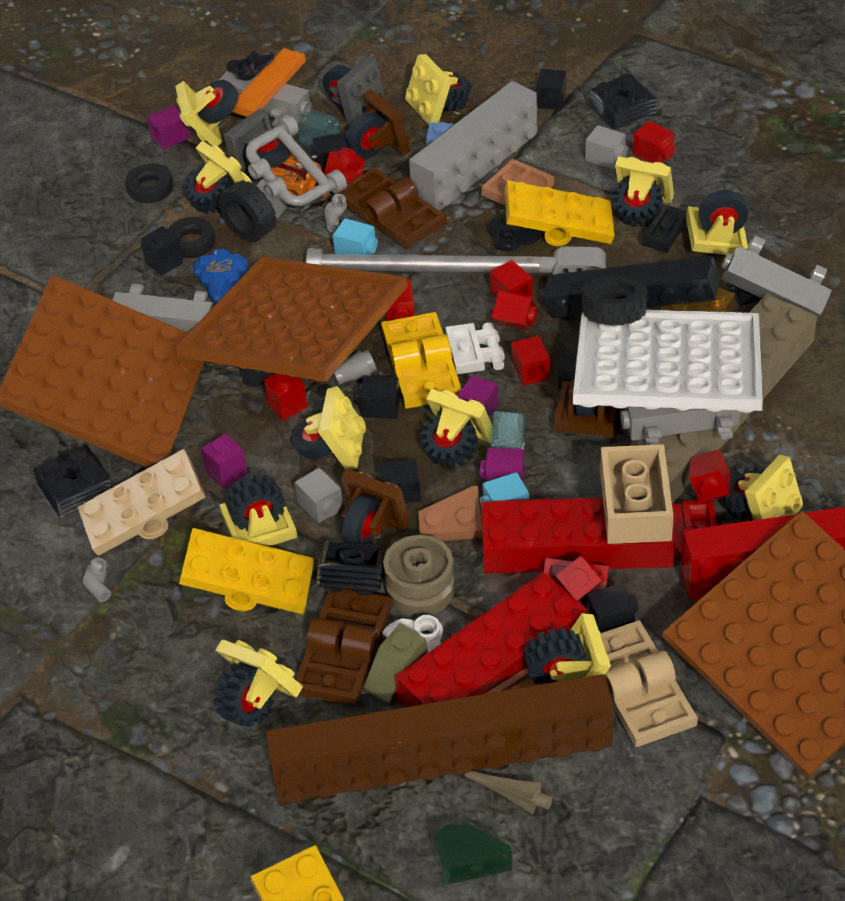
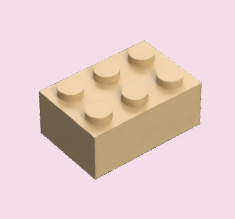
(636, 494)

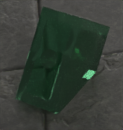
(469, 853)

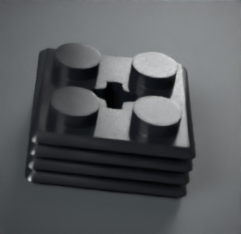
(622, 101)
(71, 480)
(350, 567)

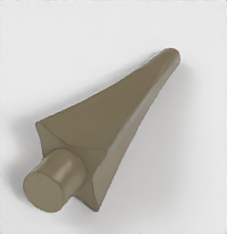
(523, 793)

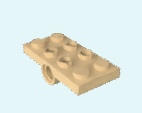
(141, 503)
(644, 686)

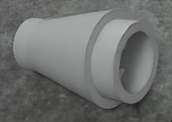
(355, 367)

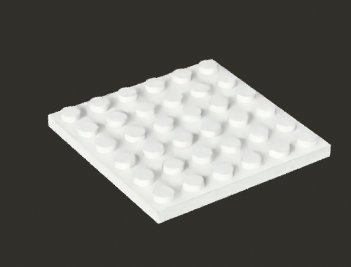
(671, 362)

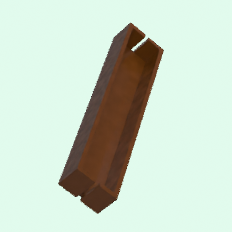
(440, 738)

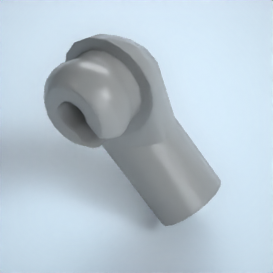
(334, 211)
(94, 579)

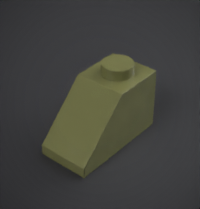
(393, 656)

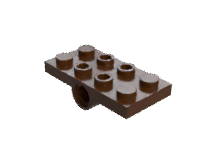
(393, 207)
(343, 646)

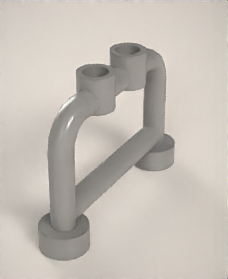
(275, 185)

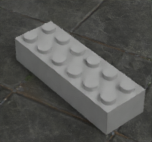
(475, 145)

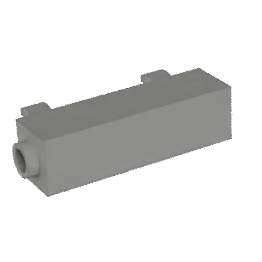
(287, 100)
(762, 277)
(175, 312)
(659, 422)

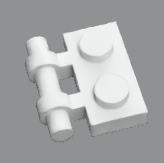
(466, 349)

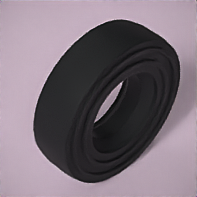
(149, 172)
(194, 225)

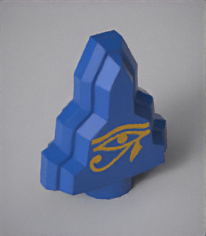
(220, 272)

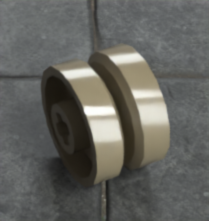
(419, 575)

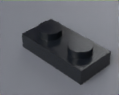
(665, 228)

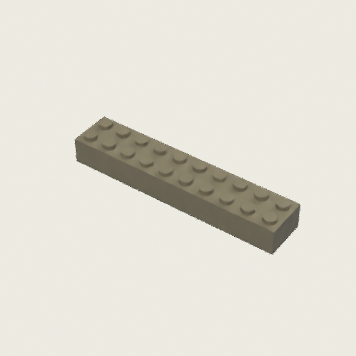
(784, 337)

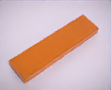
(269, 82)

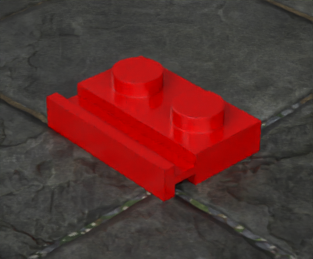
(691, 516)

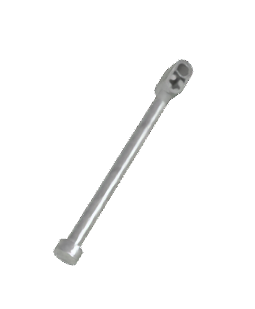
(563, 261)

